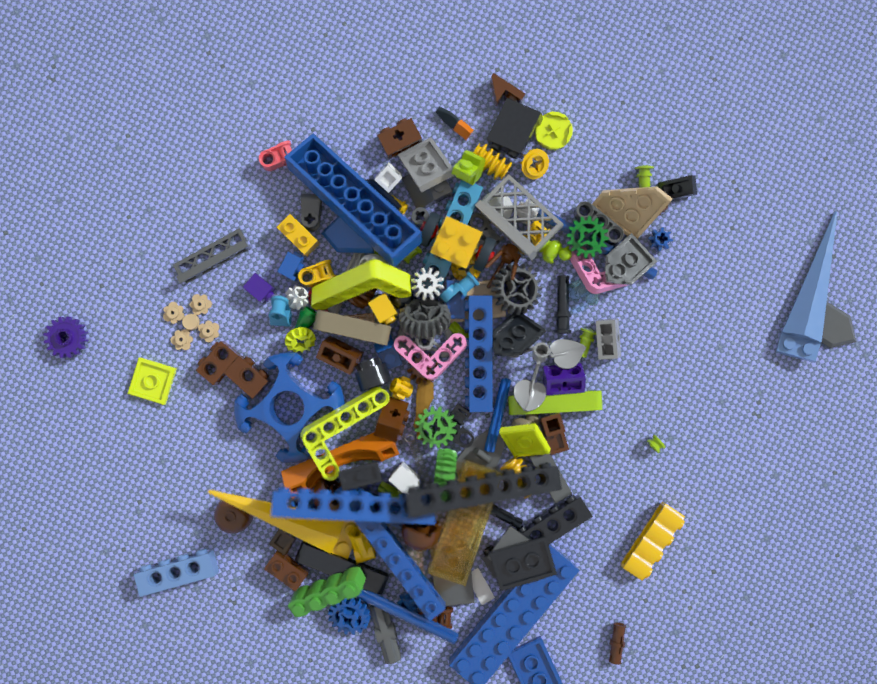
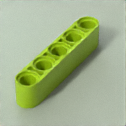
(562, 403)

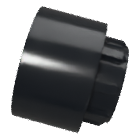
(372, 374)

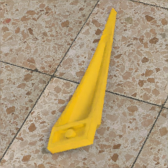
(324, 534)

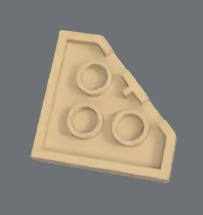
(632, 207)

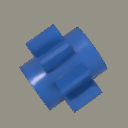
(663, 235)
(407, 602)

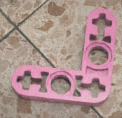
(593, 276)
(426, 361)

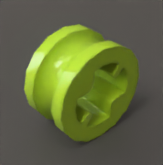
(656, 444)

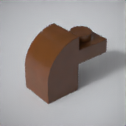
(553, 431)

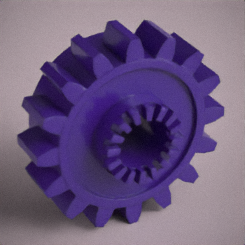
(56, 335)

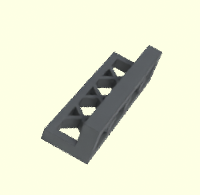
(214, 260)

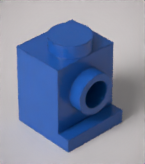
(292, 265)

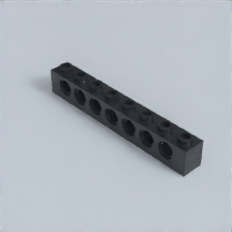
(548, 482)

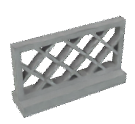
(505, 226)

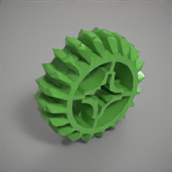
(445, 468)

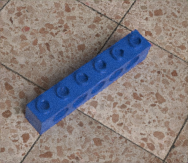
(484, 402)

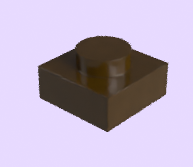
(282, 541)

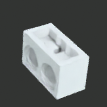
(404, 477)

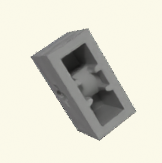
(608, 339)

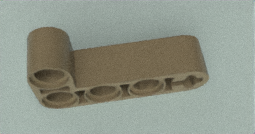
(352, 327)

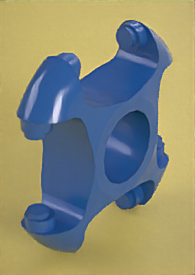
(266, 408)

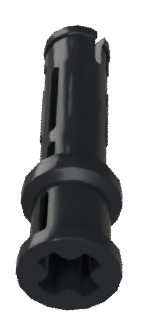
(562, 315)

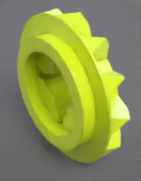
(300, 333)

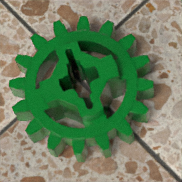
(593, 244)

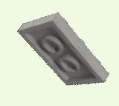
(426, 164)

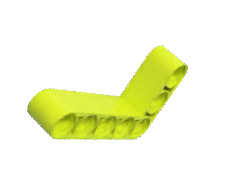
(360, 280)
(339, 425)

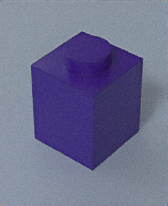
(259, 288)

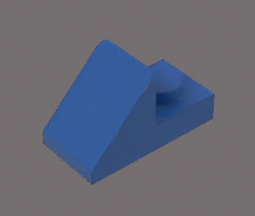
(388, 354)

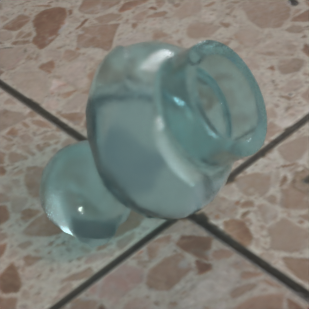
(579, 290)

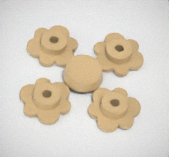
(191, 322)

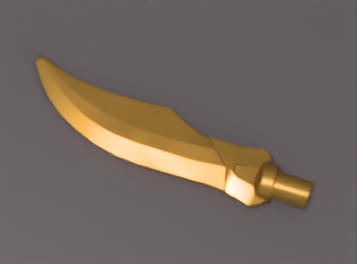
(424, 397)

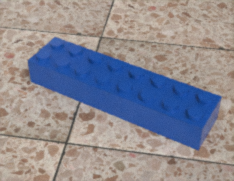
(353, 200)
(509, 622)

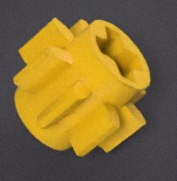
(401, 387)

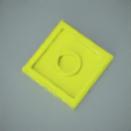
(152, 381)
(525, 440)

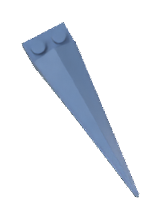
(805, 323)

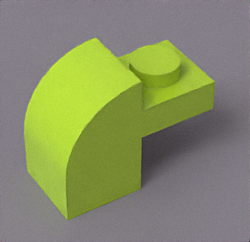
(469, 167)

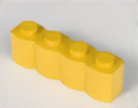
(652, 540)

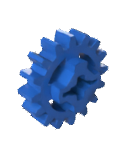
(349, 616)

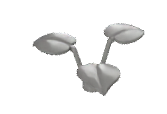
(566, 356)

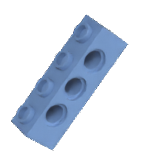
(148, 584)

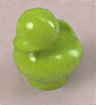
(553, 249)

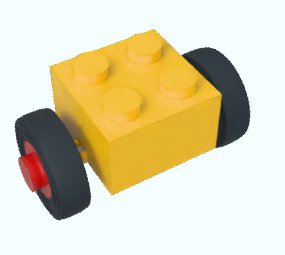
(456, 242)

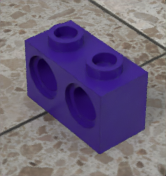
(564, 381)

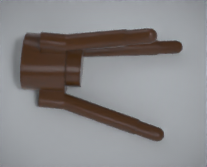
(508, 253)

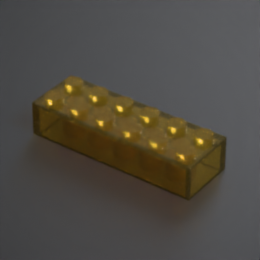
(461, 532)

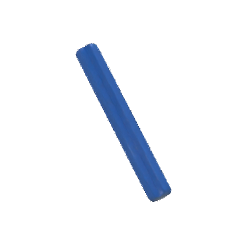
(497, 415)

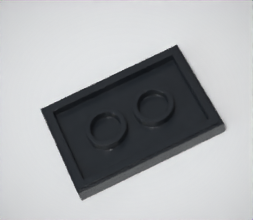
(522, 563)

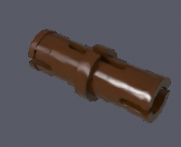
(617, 643)

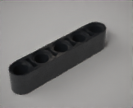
(332, 564)

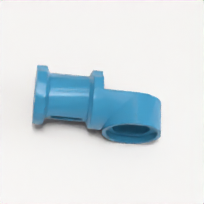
(463, 287)

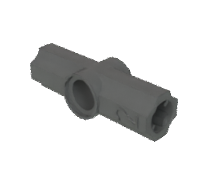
(386, 635)

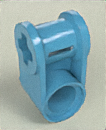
(280, 313)

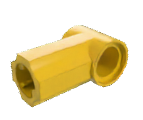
(362, 547)

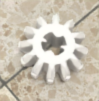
(423, 278)

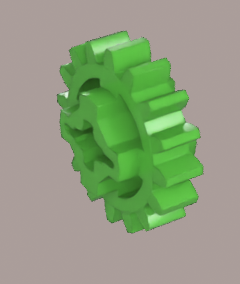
(444, 429)

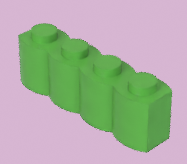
(327, 592)

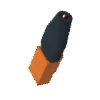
(453, 122)

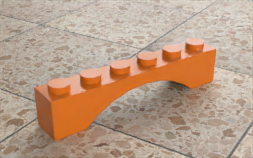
(367, 447)

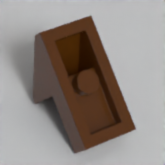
(503, 88)

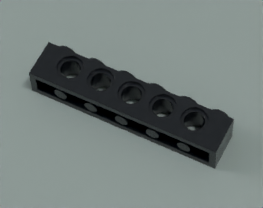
(563, 525)

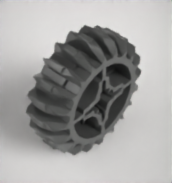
(521, 294)
(424, 318)

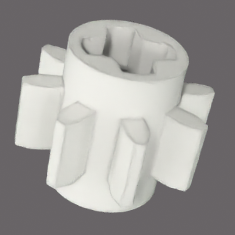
(523, 213)
(297, 297)

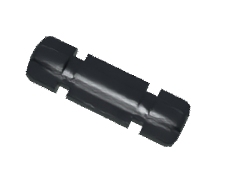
(506, 516)

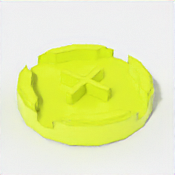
(554, 131)

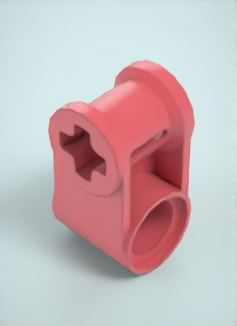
(277, 153)

